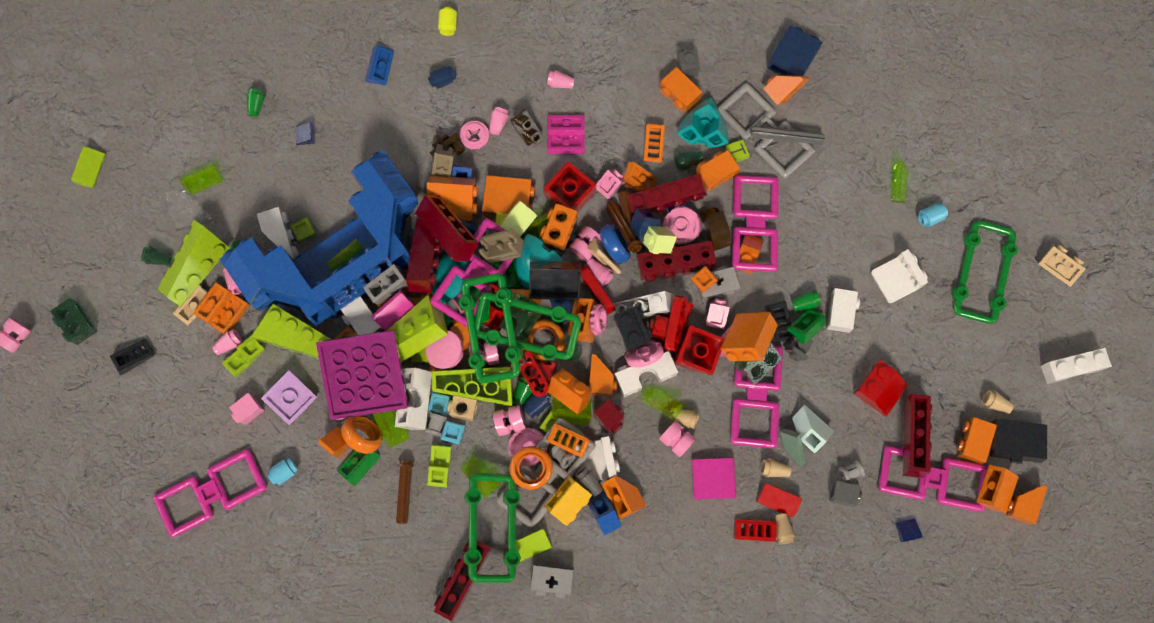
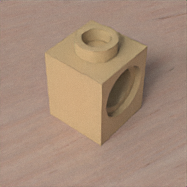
(469, 414)

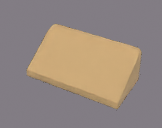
(603, 256)
(185, 312)

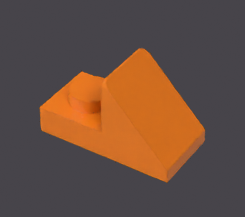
(638, 178)
(750, 250)

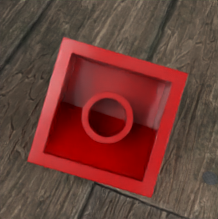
(698, 350)
(881, 388)

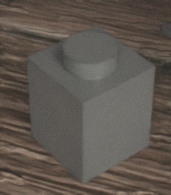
(689, 63)
(845, 493)

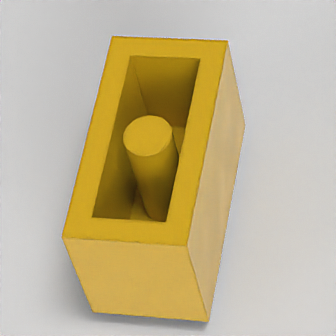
(568, 501)

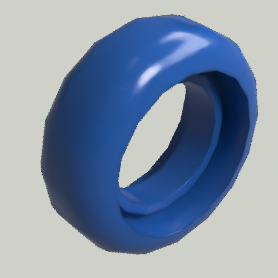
(615, 243)

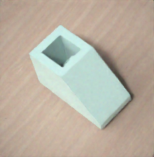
(811, 428)

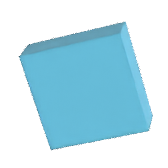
(439, 404)
(453, 432)

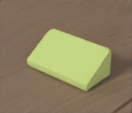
(518, 219)

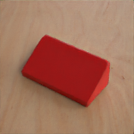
(779, 500)

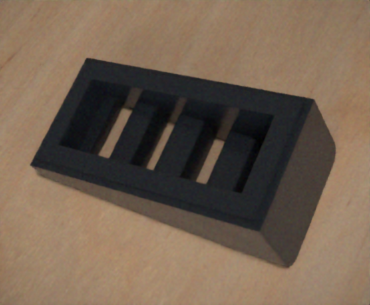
(784, 311)
(135, 361)

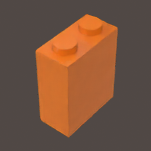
(456, 193)
(504, 193)
(749, 336)

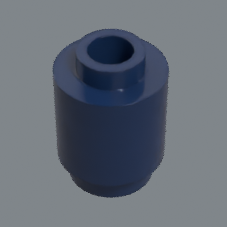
(441, 77)
(536, 405)

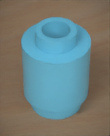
(932, 215)
(282, 471)

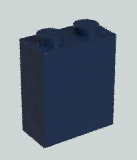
(794, 52)

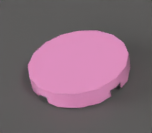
(684, 224)
(445, 352)
(644, 354)
(525, 438)

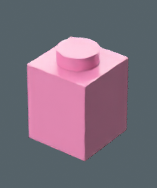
(246, 409)

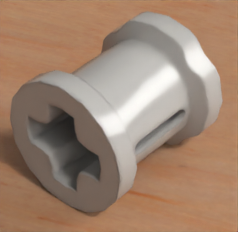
(435, 425)
(563, 456)
(851, 471)

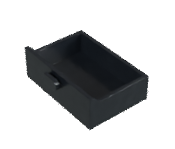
(554, 280)
(1019, 441)

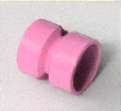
(579, 246)
(11, 342)
(490, 353)
(515, 417)
(677, 439)

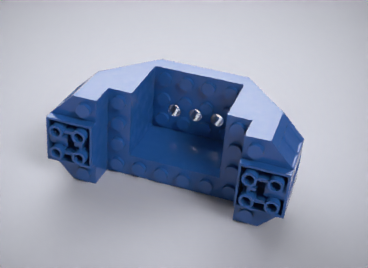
(309, 281)

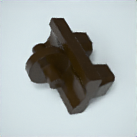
(526, 128)
(447, 142)

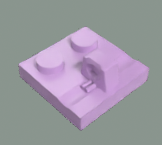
(288, 397)

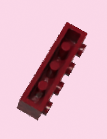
(669, 194)
(446, 228)
(423, 260)
(681, 260)
(917, 436)
(459, 585)

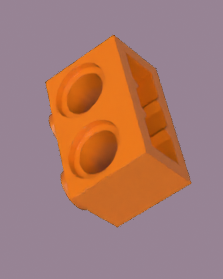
(564, 228)

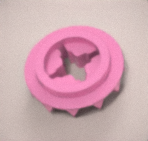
(474, 127)
(598, 319)

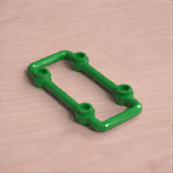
(1008, 251)
(468, 303)
(557, 313)
(473, 556)

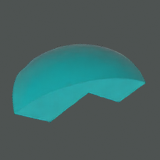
(704, 126)
(533, 251)
(445, 266)

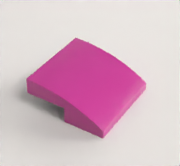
(566, 134)
(392, 311)
(714, 478)

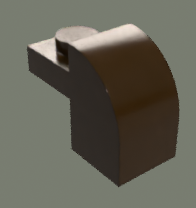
(716, 228)

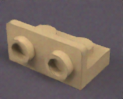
(1062, 265)

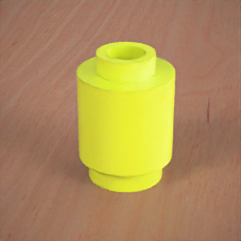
(447, 21)

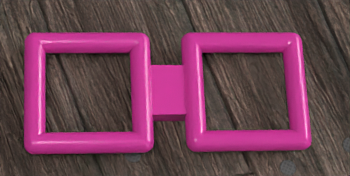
(755, 223)
(477, 268)
(757, 398)
(935, 479)
(209, 493)

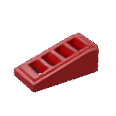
(772, 535)

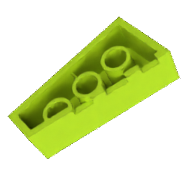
(192, 263)
(419, 328)
(288, 333)
(465, 384)

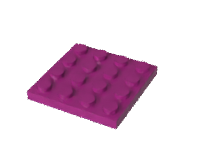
(362, 374)

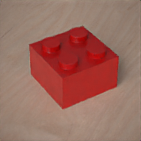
(570, 188)

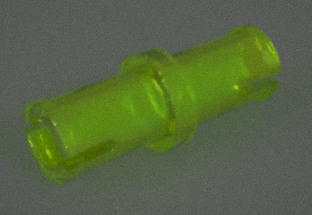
(344, 255)

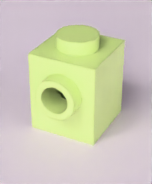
(659, 239)

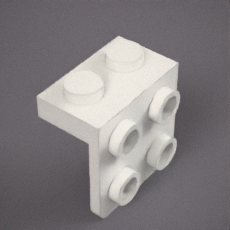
(899, 277)
(601, 459)

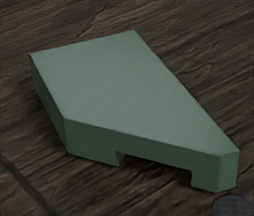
(793, 445)

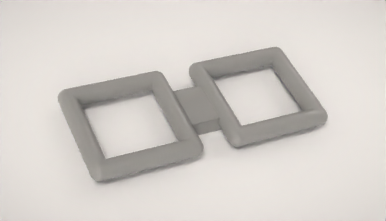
(764, 121)
(557, 470)

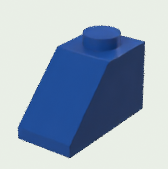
(604, 513)

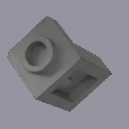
(797, 350)

